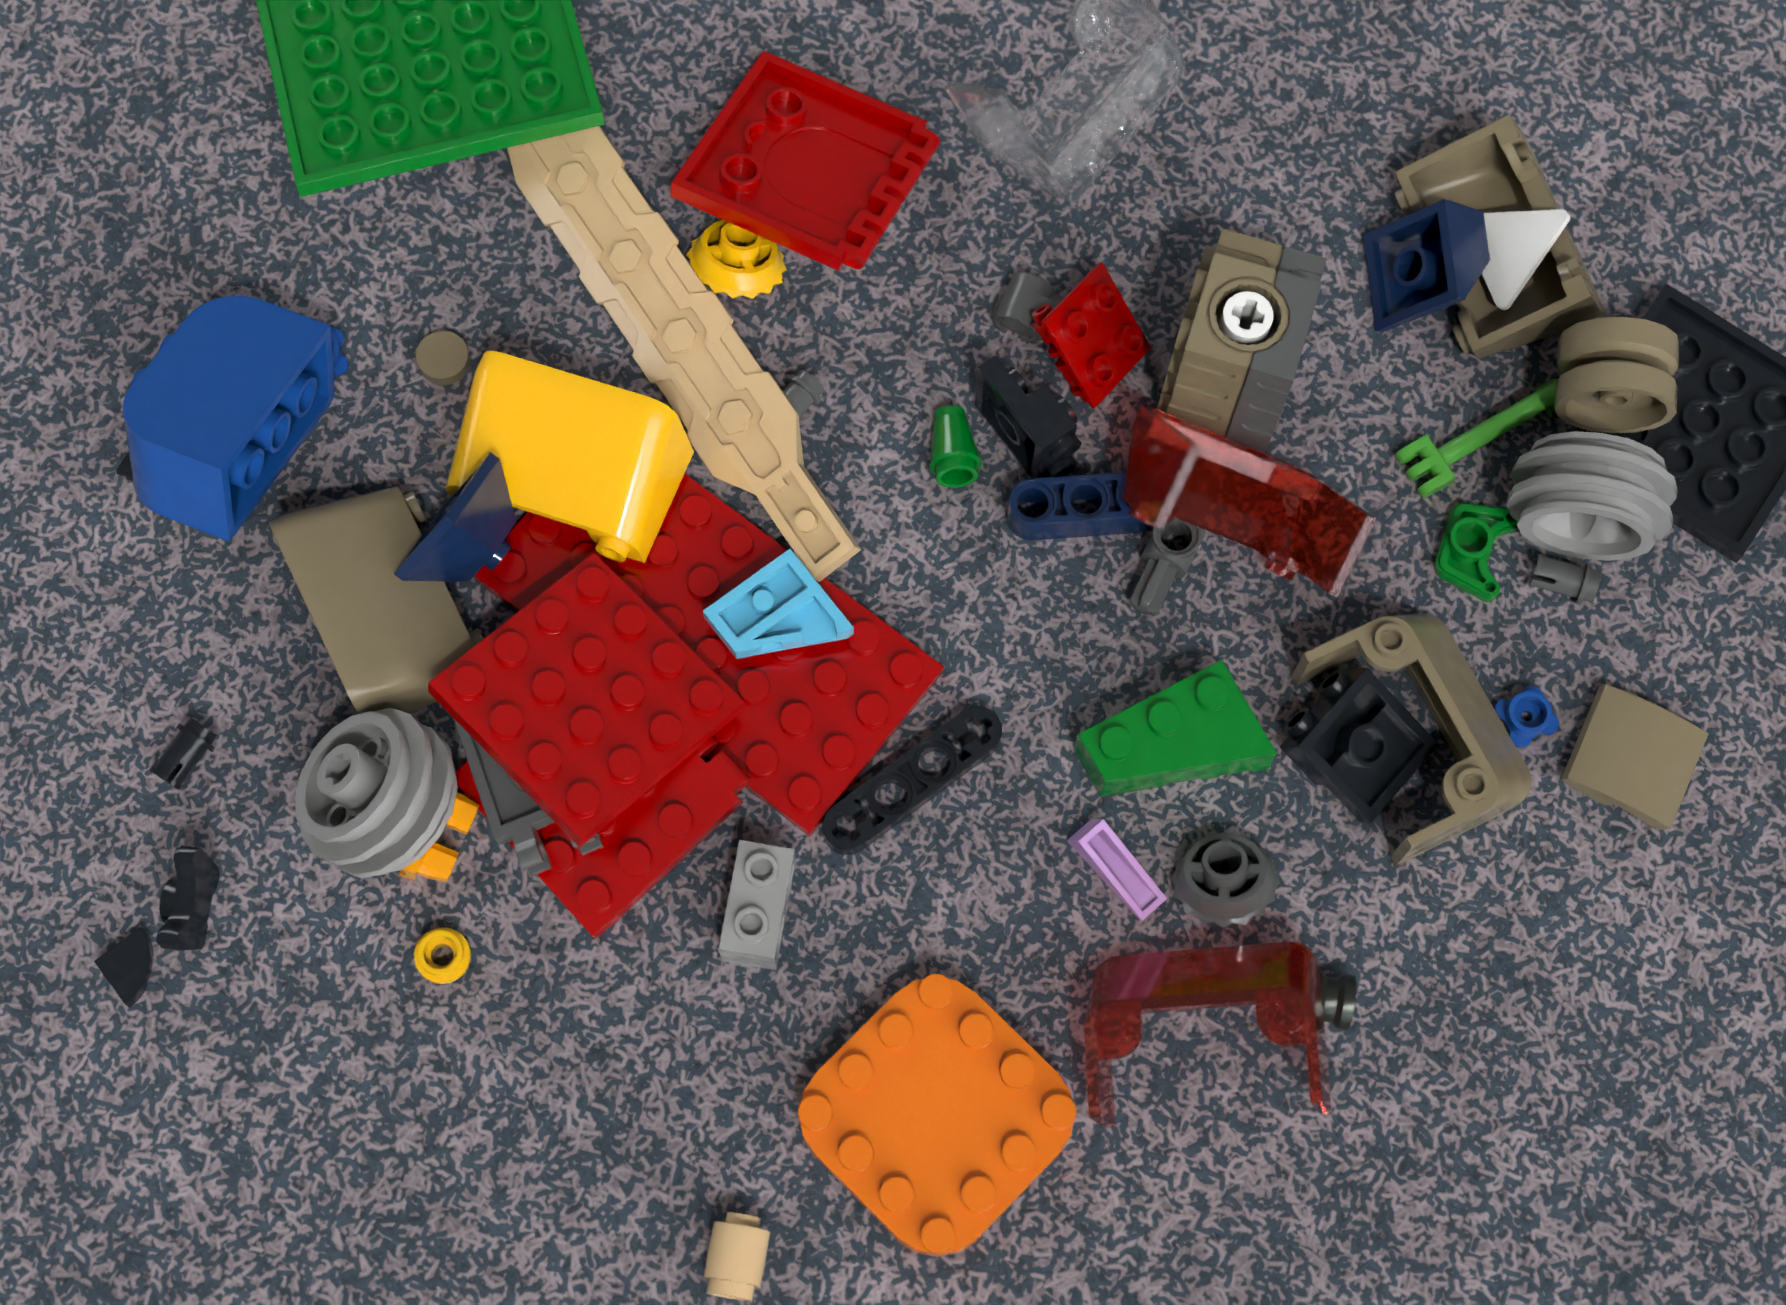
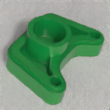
(1467, 547)

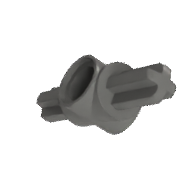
(1164, 565)

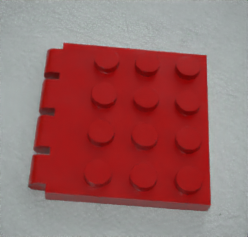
(806, 163)
(640, 841)

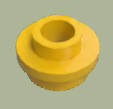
(430, 943)

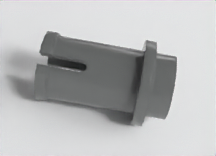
(802, 391)
(1565, 578)

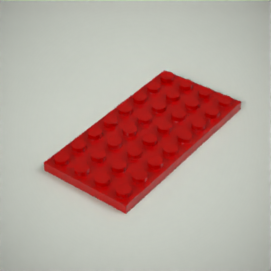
(808, 710)

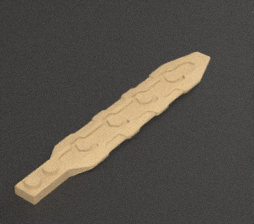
(680, 335)

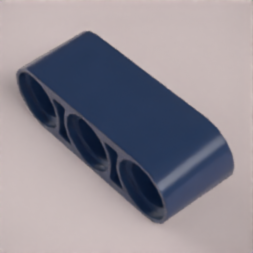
(1061, 519)

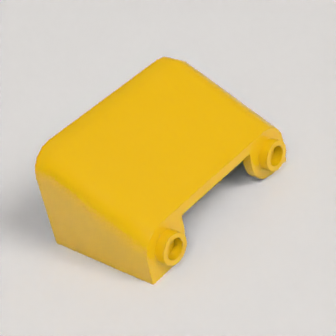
(575, 450)

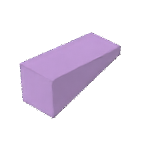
(1117, 867)

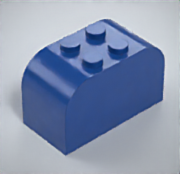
(225, 410)

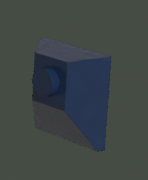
(1424, 262)
(465, 530)

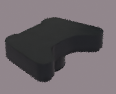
(187, 900)

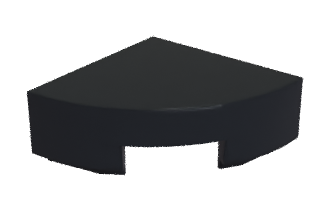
(128, 966)

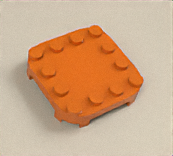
(936, 1115)

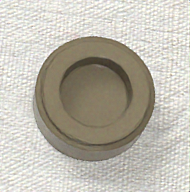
(443, 357)

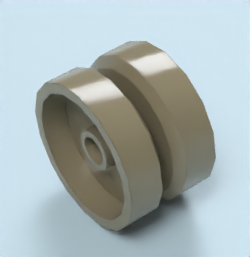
(1617, 375)

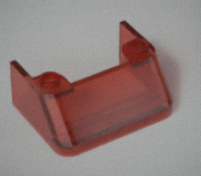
(1244, 498)
(1273, 976)

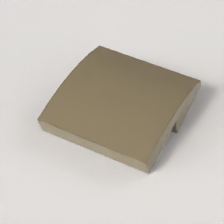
(1635, 756)

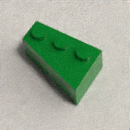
(1176, 736)

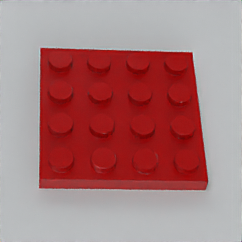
(586, 698)

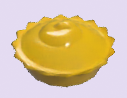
(736, 261)

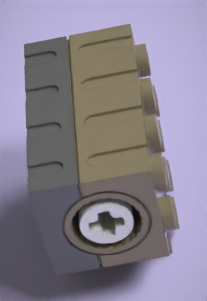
(1242, 337)

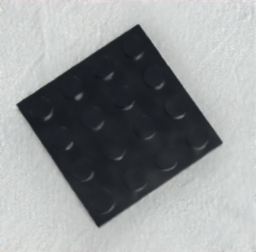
(1727, 428)

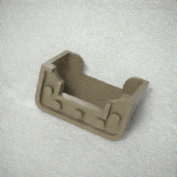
(1493, 174)
(377, 629)

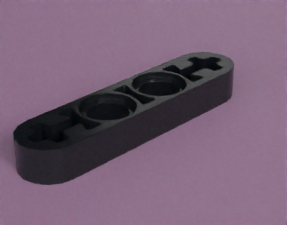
(907, 774)

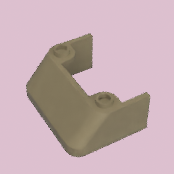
(1489, 767)

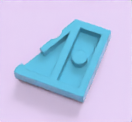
(777, 611)

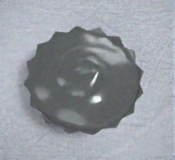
(1225, 895)

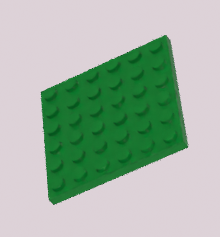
(421, 82)

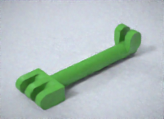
(1438, 459)

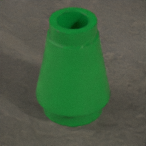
(953, 449)

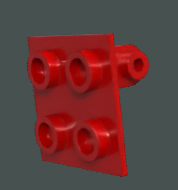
(1092, 336)

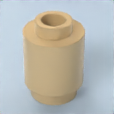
(736, 1257)

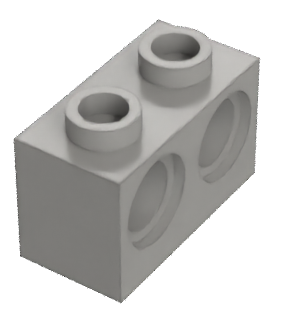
(757, 905)

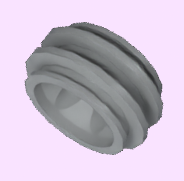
(1592, 496)
(376, 793)

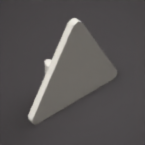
(1517, 247)

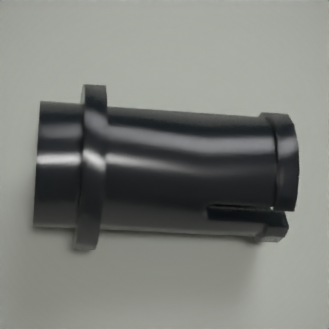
(184, 753)

